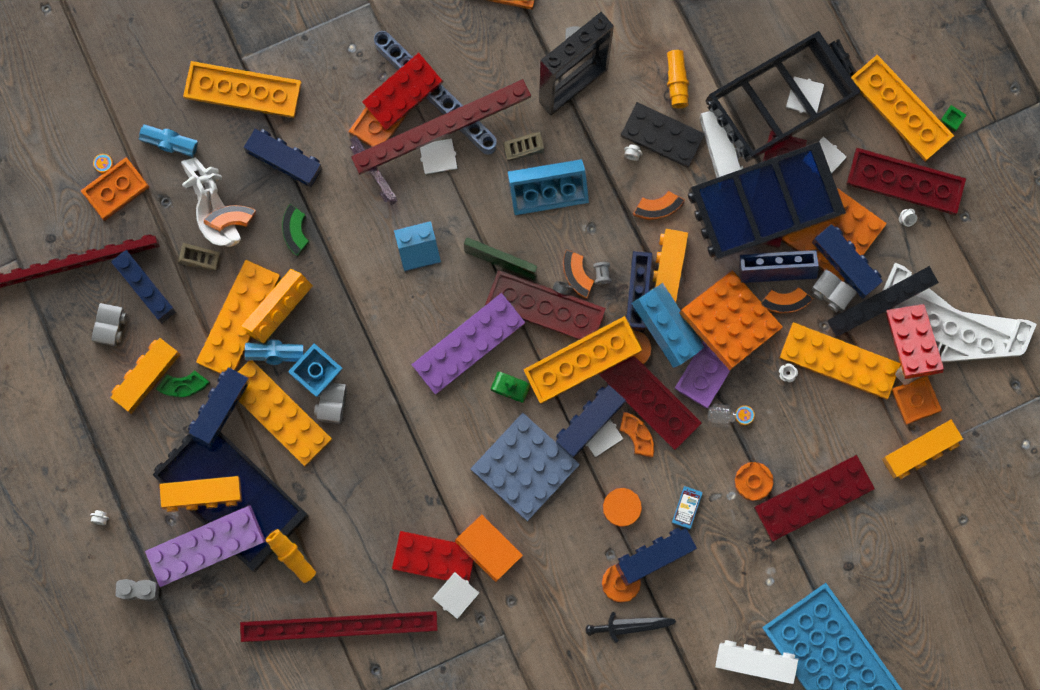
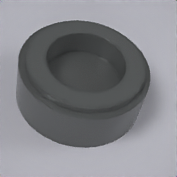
(562, 288)

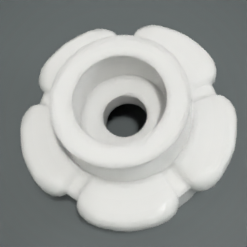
(632, 152)
(908, 217)
(793, 373)
(99, 517)

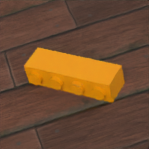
(670, 260)
(277, 306)
(145, 375)
(921, 449)
(200, 493)

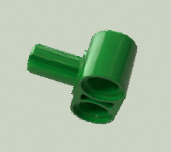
(510, 387)

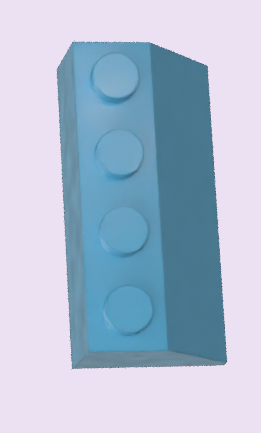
(548, 187)
(667, 326)

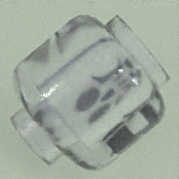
(721, 415)

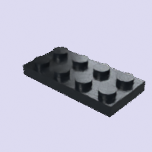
(662, 134)

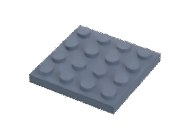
(525, 467)

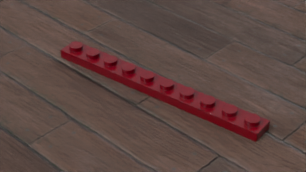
(441, 127)
(76, 261)
(338, 626)

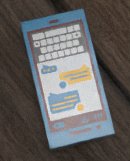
(687, 507)

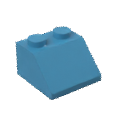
(417, 246)
(315, 370)

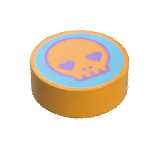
(103, 163)
(744, 415)

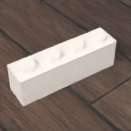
(721, 150)
(756, 662)

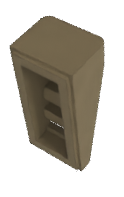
(527, 138)
(189, 262)

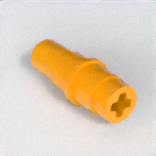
(677, 79)
(290, 555)

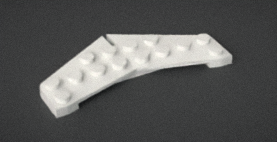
(967, 334)

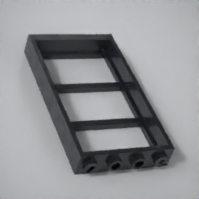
(591, 37)
(829, 63)

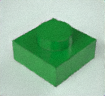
(953, 118)

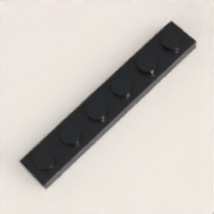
(882, 301)

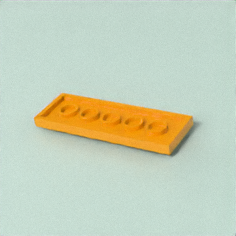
(242, 89)
(901, 108)
(227, 338)
(583, 360)
(839, 361)
(282, 415)

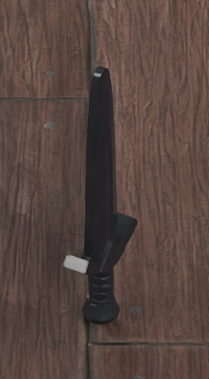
(628, 626)

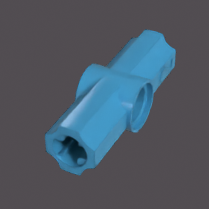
(168, 140)
(273, 352)

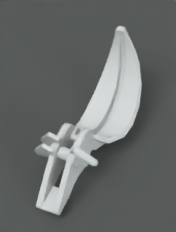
(208, 201)

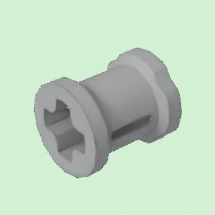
(602, 267)

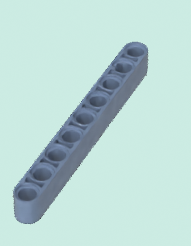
(439, 100)

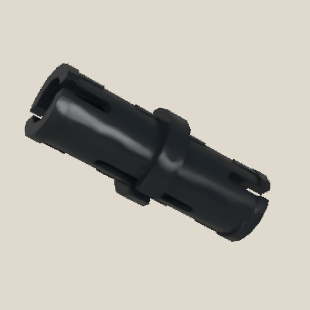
(843, 57)

